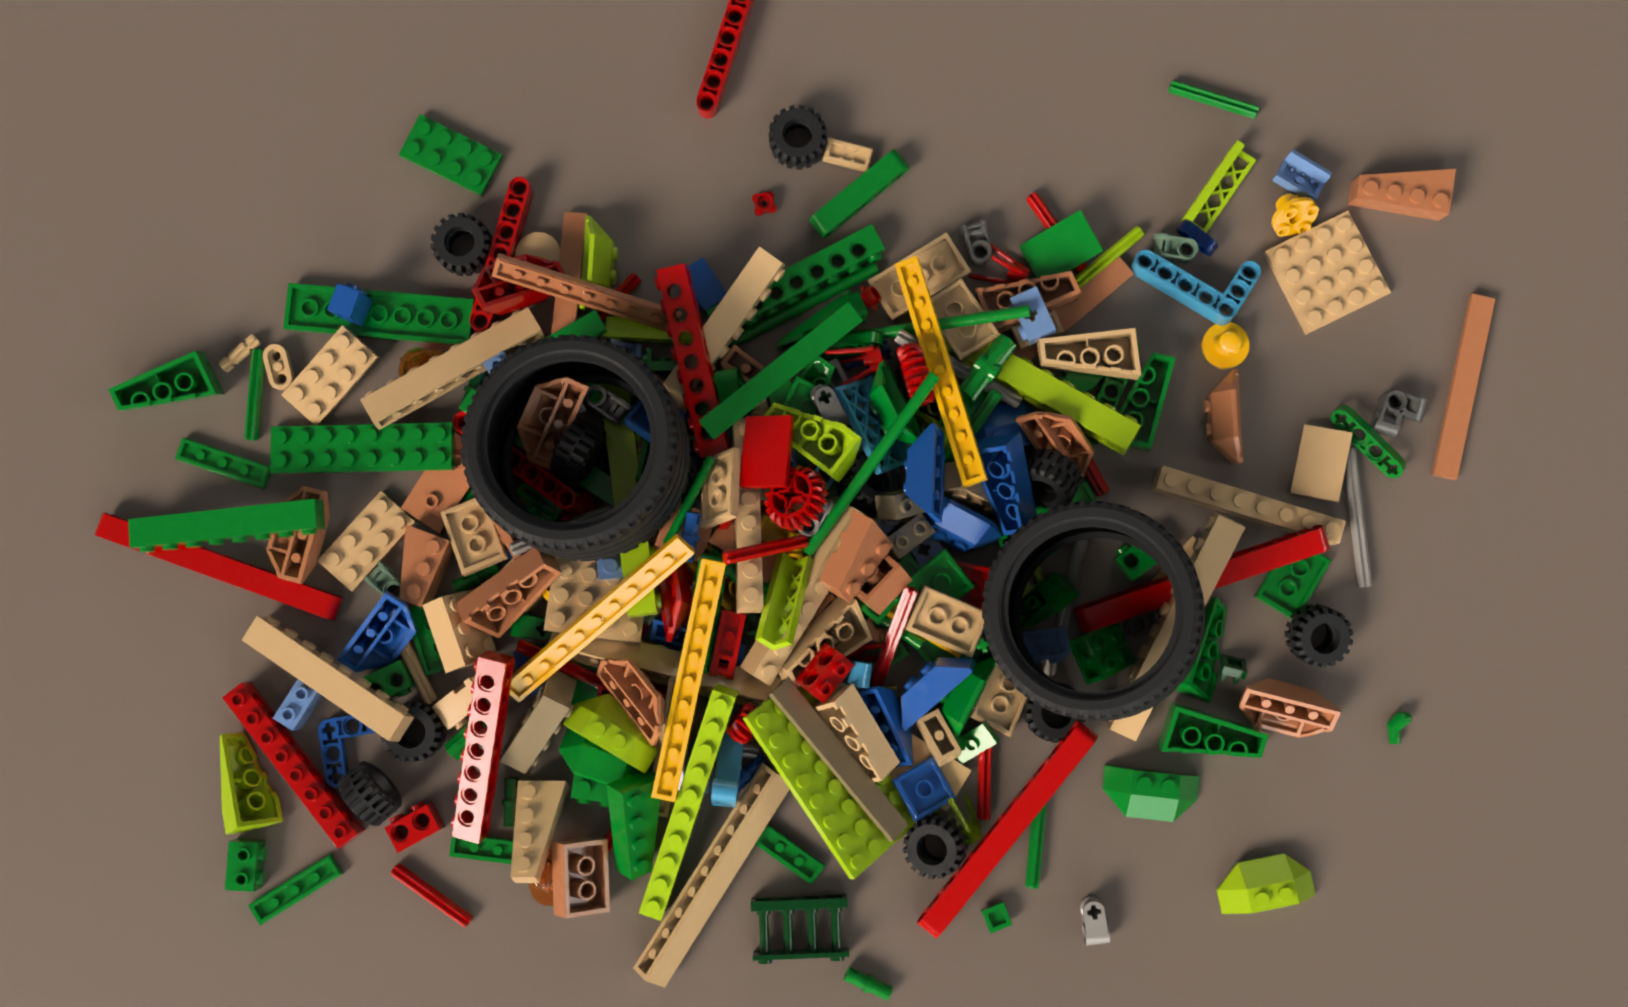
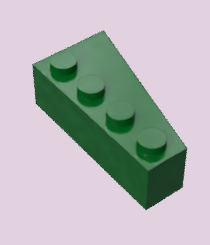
(1202, 732)
(633, 822)

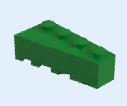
(173, 382)
(1147, 398)

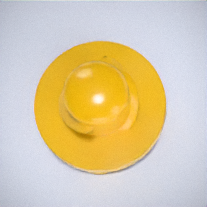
(1294, 215)
(1225, 345)

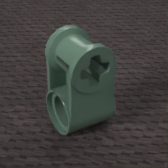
(1171, 247)
(383, 579)

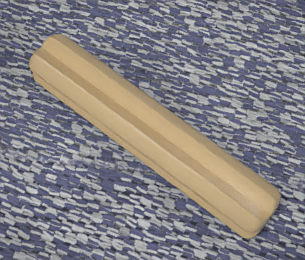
(418, 675)

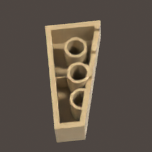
(1095, 353)
(858, 731)

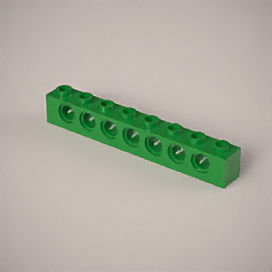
(864, 238)

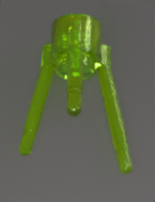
(970, 828)

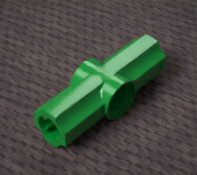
(987, 368)

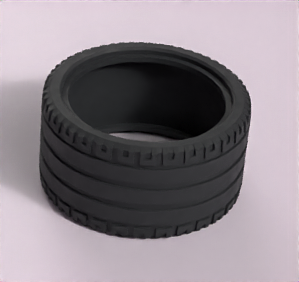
(492, 430)
(1035, 543)

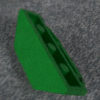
(889, 402)
(961, 700)
(591, 760)
(1150, 792)

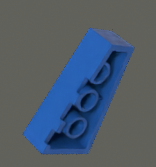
(1007, 481)

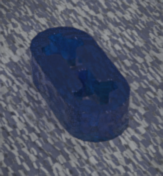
(1205, 243)

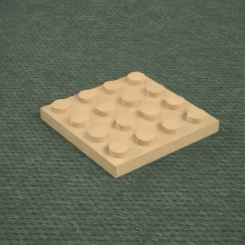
(1326, 272)
(579, 590)

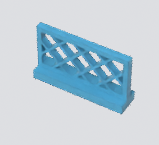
(859, 392)

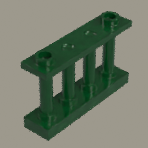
(787, 907)

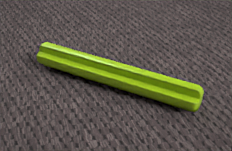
(1109, 256)

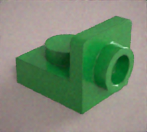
(662, 366)

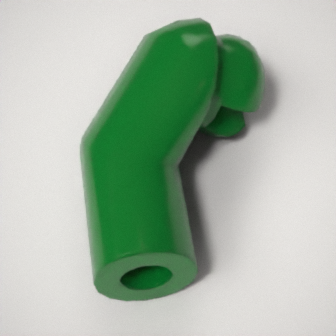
(1396, 724)

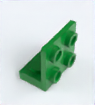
(1102, 652)

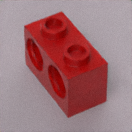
(824, 673)
(416, 829)

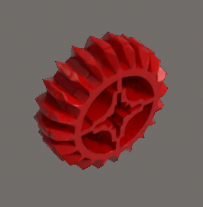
(913, 369)
(799, 505)

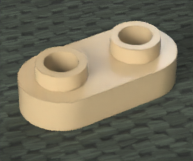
(279, 368)

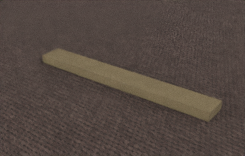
(838, 759)

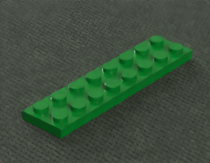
(389, 317)
(362, 448)

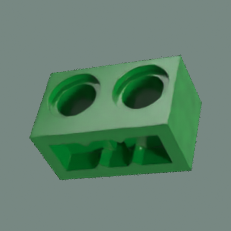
(1142, 564)
(385, 679)

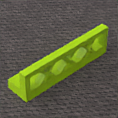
(1214, 181)
(630, 331)
(780, 597)

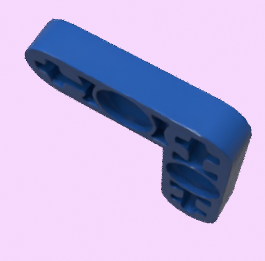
(340, 733)

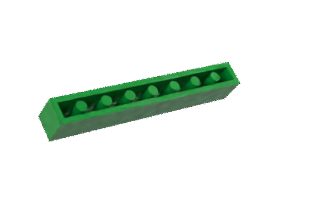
(226, 524)

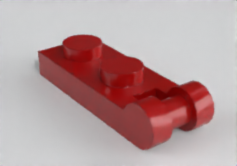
(728, 643)

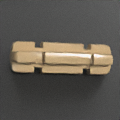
(239, 353)

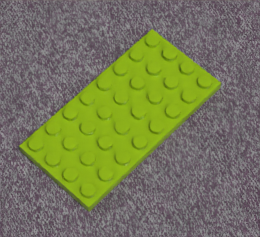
(828, 804)

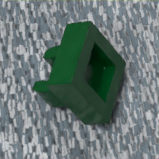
(1232, 667)

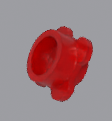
(766, 197)
(870, 296)

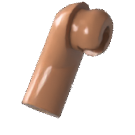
(877, 633)

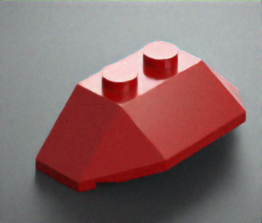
(505, 297)
(675, 600)

